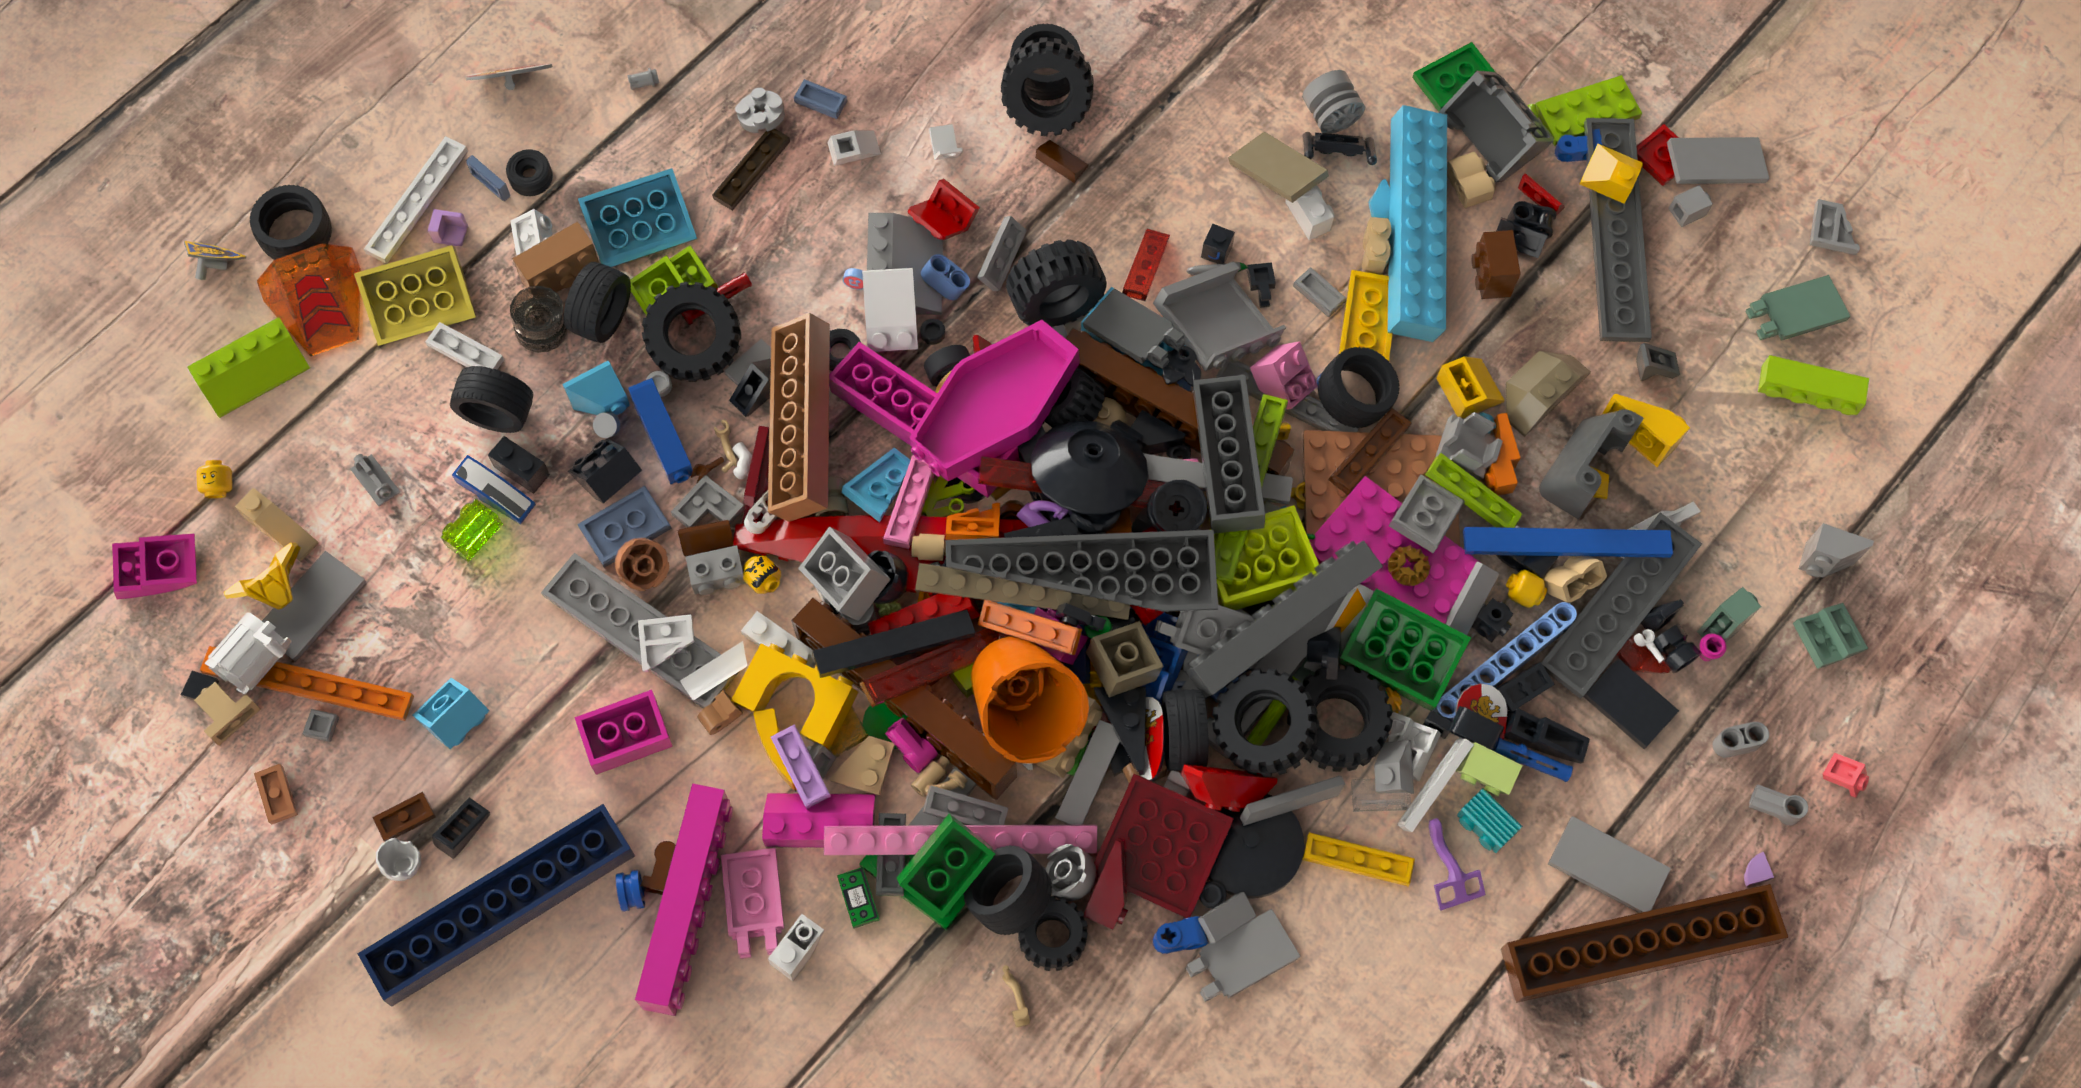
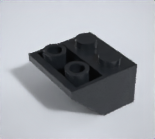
(605, 470)

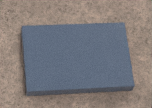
(626, 519)

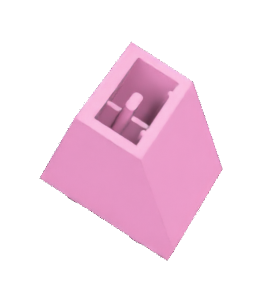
(1285, 373)

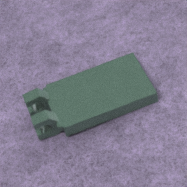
(1799, 309)

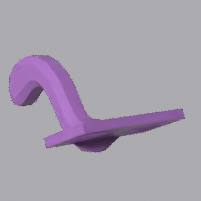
(1456, 876)

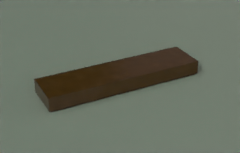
(751, 168)

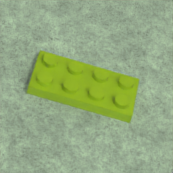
(1568, 111)

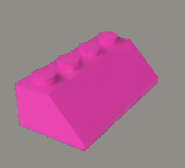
(792, 825)

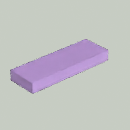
(800, 766)

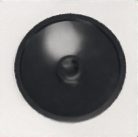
(1259, 855)

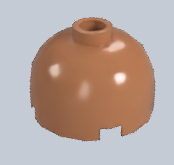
(642, 564)

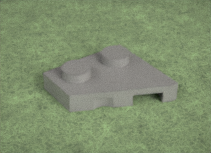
(1832, 229)

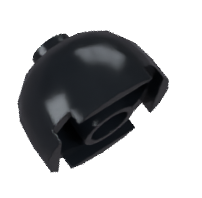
(896, 571)

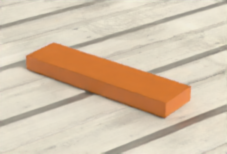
(1030, 627)

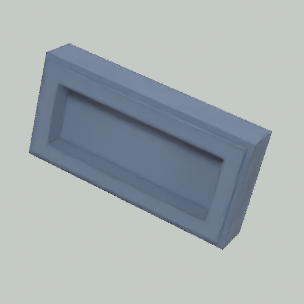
(820, 99)
(488, 178)

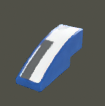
(493, 489)

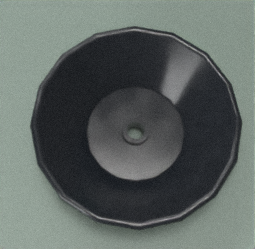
(1089, 467)

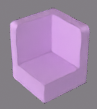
(447, 227)

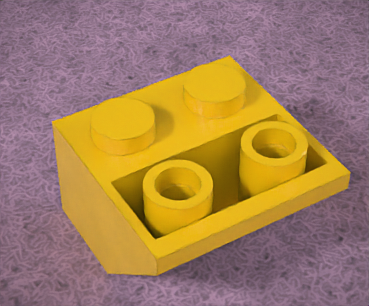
(1468, 386)

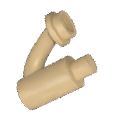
(933, 773)

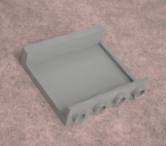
(1216, 317)

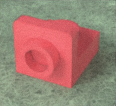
(1847, 774)

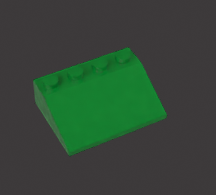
(1404, 649)

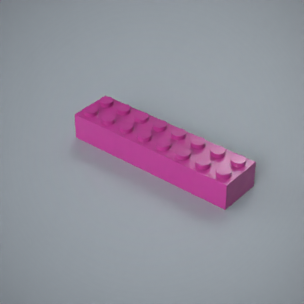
(891, 399)
(684, 900)

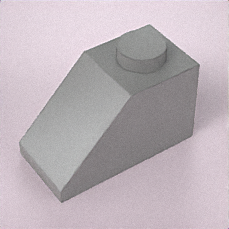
(1394, 768)

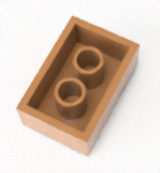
(556, 259)

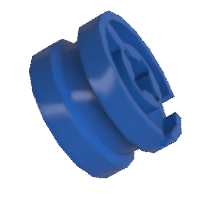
(630, 890)

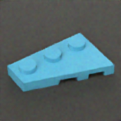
(878, 484)

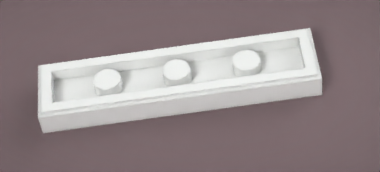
(1435, 784)

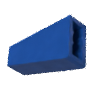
(661, 431)

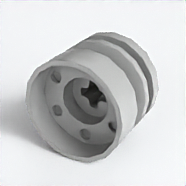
(1333, 101)

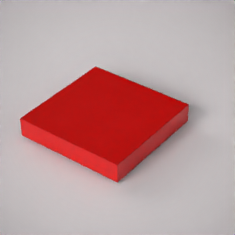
(1655, 155)

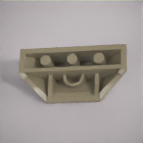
(1540, 388)

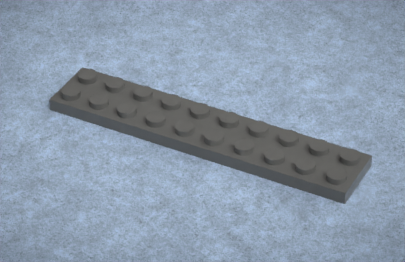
(1619, 245)

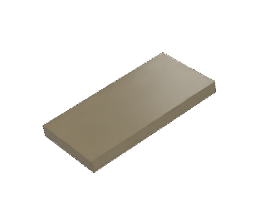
(1278, 167)

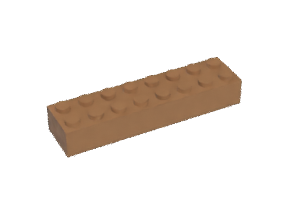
(799, 418)

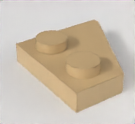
(866, 766)

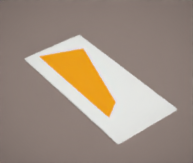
(1346, 617)

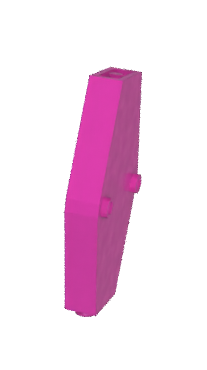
(994, 400)

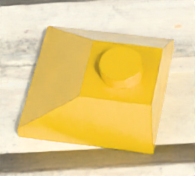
(1611, 173)

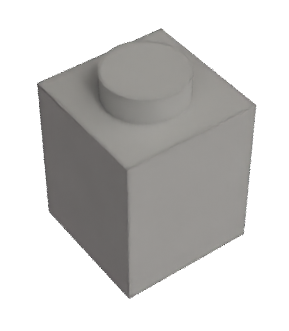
(1690, 206)

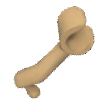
(726, 445)
(1021, 1015)

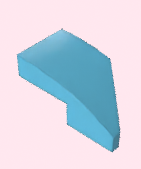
(1380, 201)

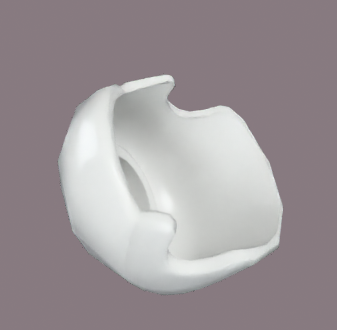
(398, 859)

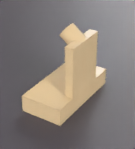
(225, 712)

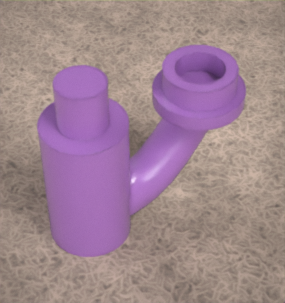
(1031, 516)

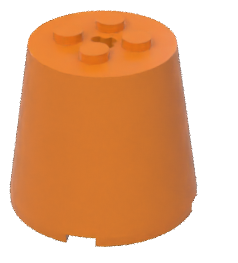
(1027, 700)

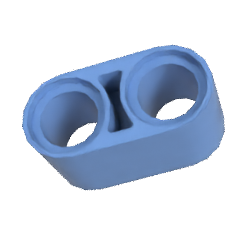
(947, 278)

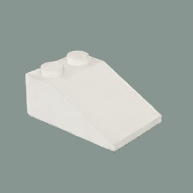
(890, 309)

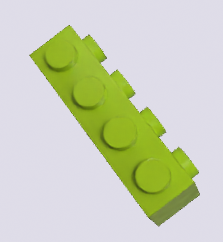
(1813, 385)

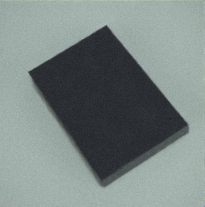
(1631, 703)

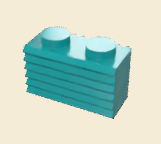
(1488, 821)

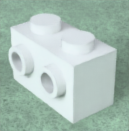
(1312, 213)

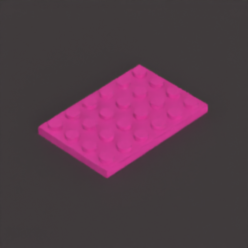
(1367, 517)

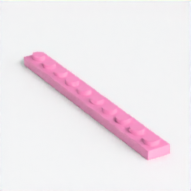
(909, 839)

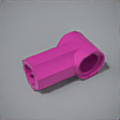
(916, 750)

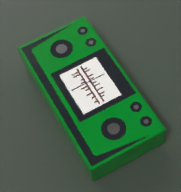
(858, 897)

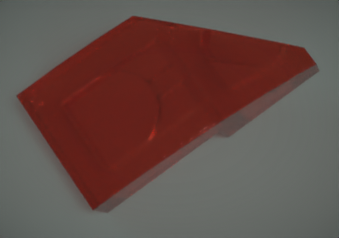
(1640, 658)

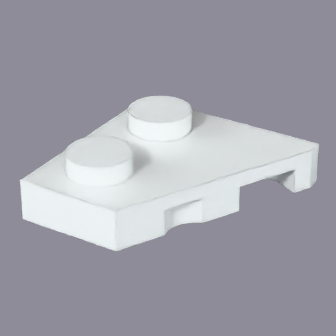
(663, 638)

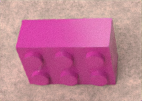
(623, 732)

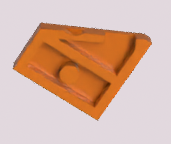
(974, 524)

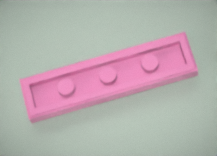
(909, 504)

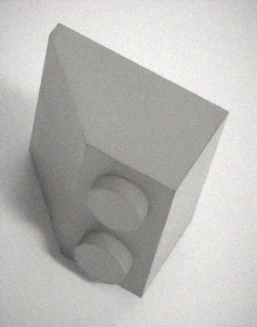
(1832, 551)

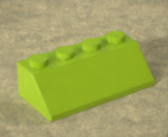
(248, 367)

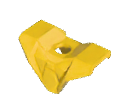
(271, 585)

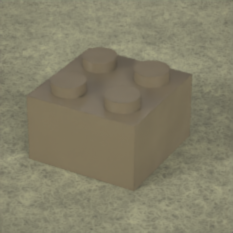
(1124, 659)

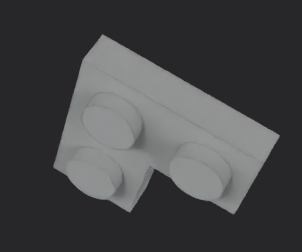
(706, 498)

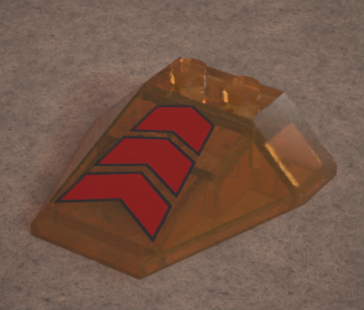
(315, 296)

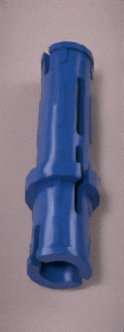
(1560, 770)

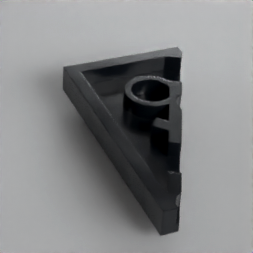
(1128, 718)

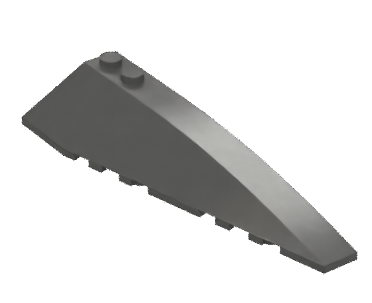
(1135, 569)

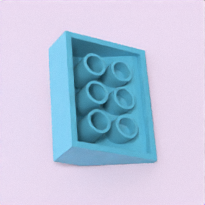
(637, 218)

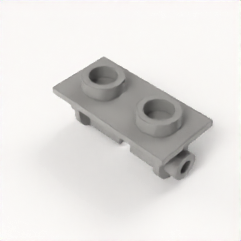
(374, 479)

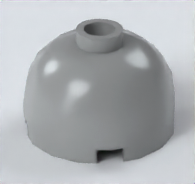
(1071, 872)

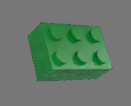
(945, 866)

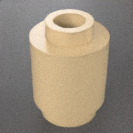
(929, 547)

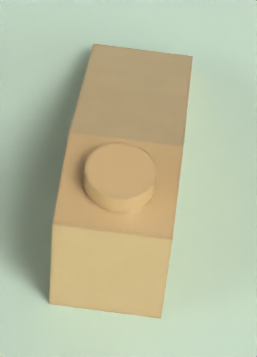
(275, 523)

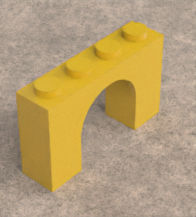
(773, 667)

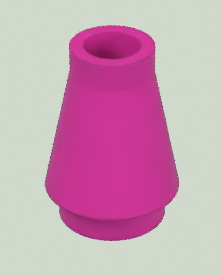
(1715, 644)

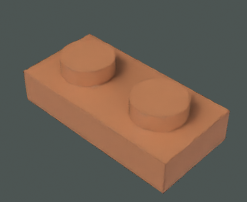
(275, 794)

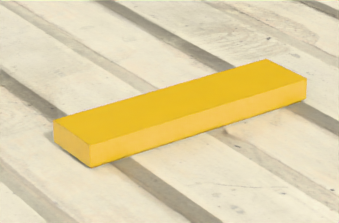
(1358, 859)

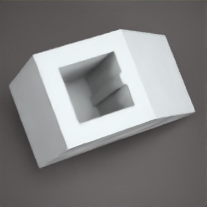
(853, 146)
(796, 947)

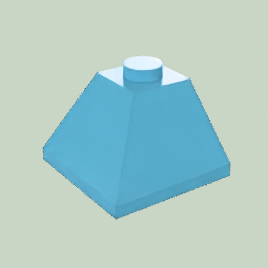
(597, 391)

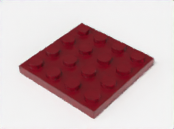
(1166, 844)

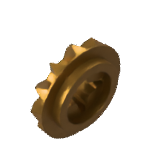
(1406, 575)

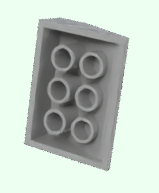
(902, 243)

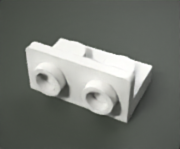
(530, 230)

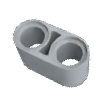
(1740, 739)

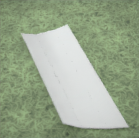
(715, 671)

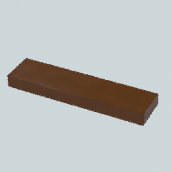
(1370, 451)

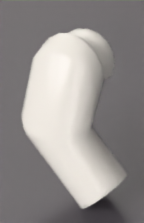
(744, 462)

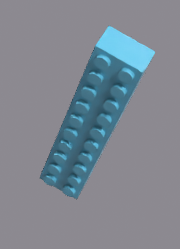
(1418, 224)

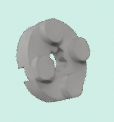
(760, 100)

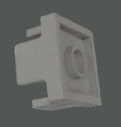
(1470, 444)

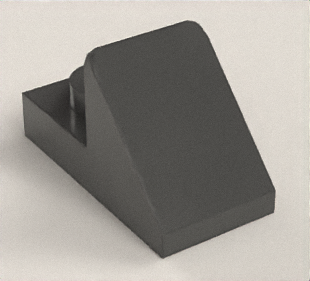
(1655, 360)

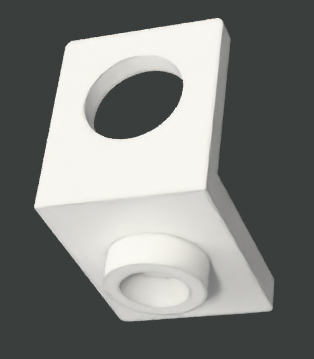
(944, 142)

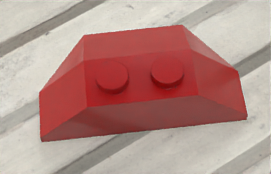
(1226, 787)

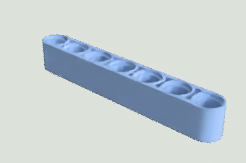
(1513, 654)

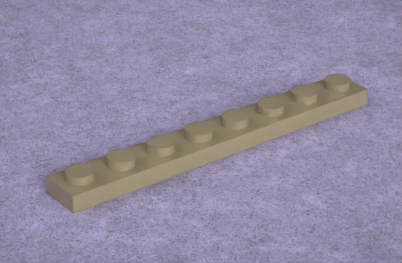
(977, 586)

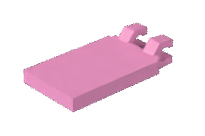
(752, 898)

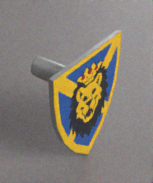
(210, 257)

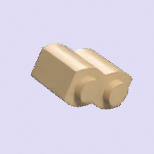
(1470, 179)
(1376, 245)
(1574, 577)

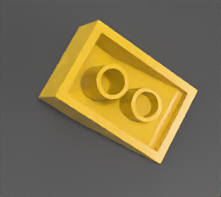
(1658, 432)

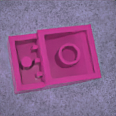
(154, 565)

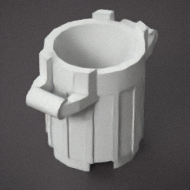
(247, 653)

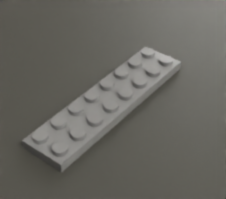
(614, 616)

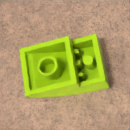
(681, 268)

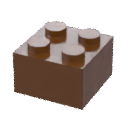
(1496, 264)

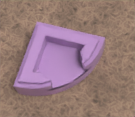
(1758, 870)

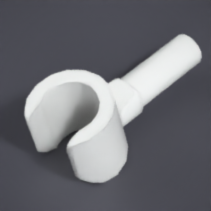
(1650, 636)

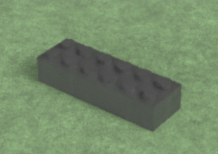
(1228, 454)

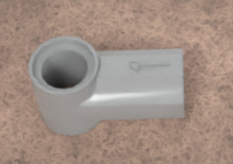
(1776, 804)

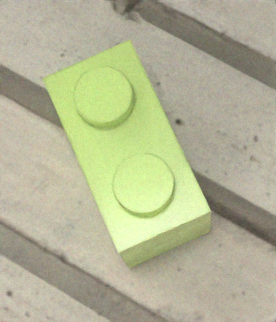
(1489, 769)

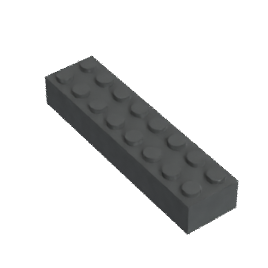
(1284, 618)

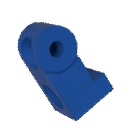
(1575, 148)

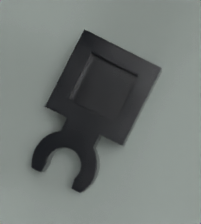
(1076, 616)

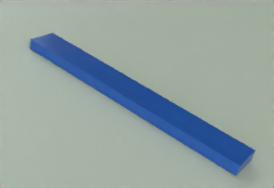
(1567, 542)

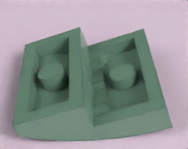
(1830, 635)

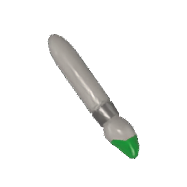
(1195, 270)

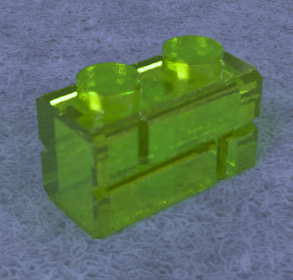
(471, 530)

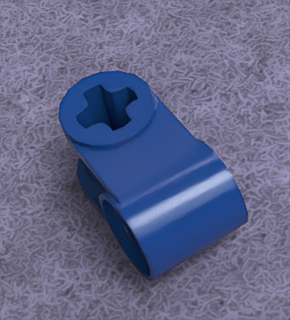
(1185, 936)

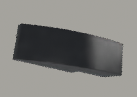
(1546, 736)

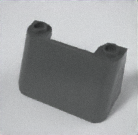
(1497, 124)
(1570, 480)

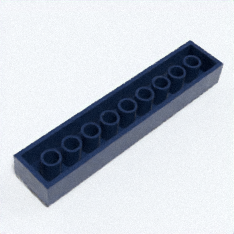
(495, 905)

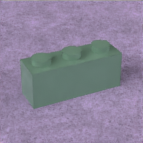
(1731, 615)

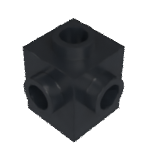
(1493, 620)

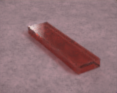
(1146, 265)

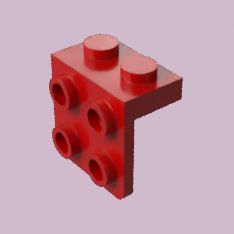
(946, 211)

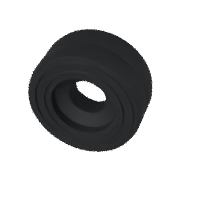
(529, 185)

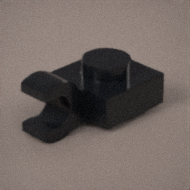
(1261, 278)

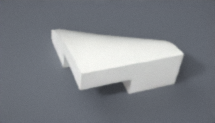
(1422, 741)

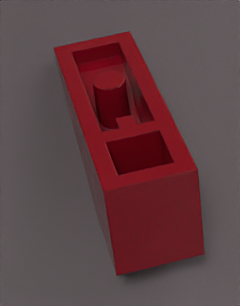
(1110, 893)

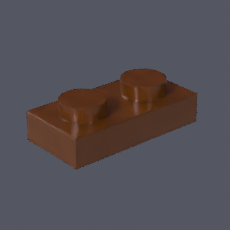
(404, 817)

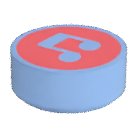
(853, 278)

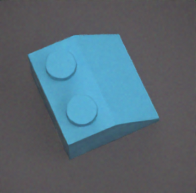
(451, 713)

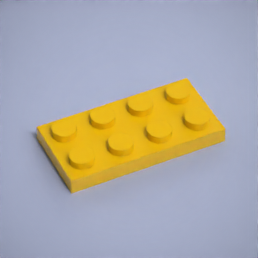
(1366, 314)

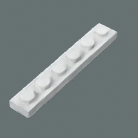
(415, 200)

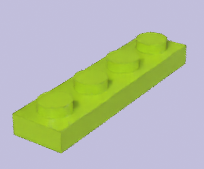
(1473, 492)

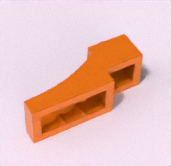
(1501, 473)

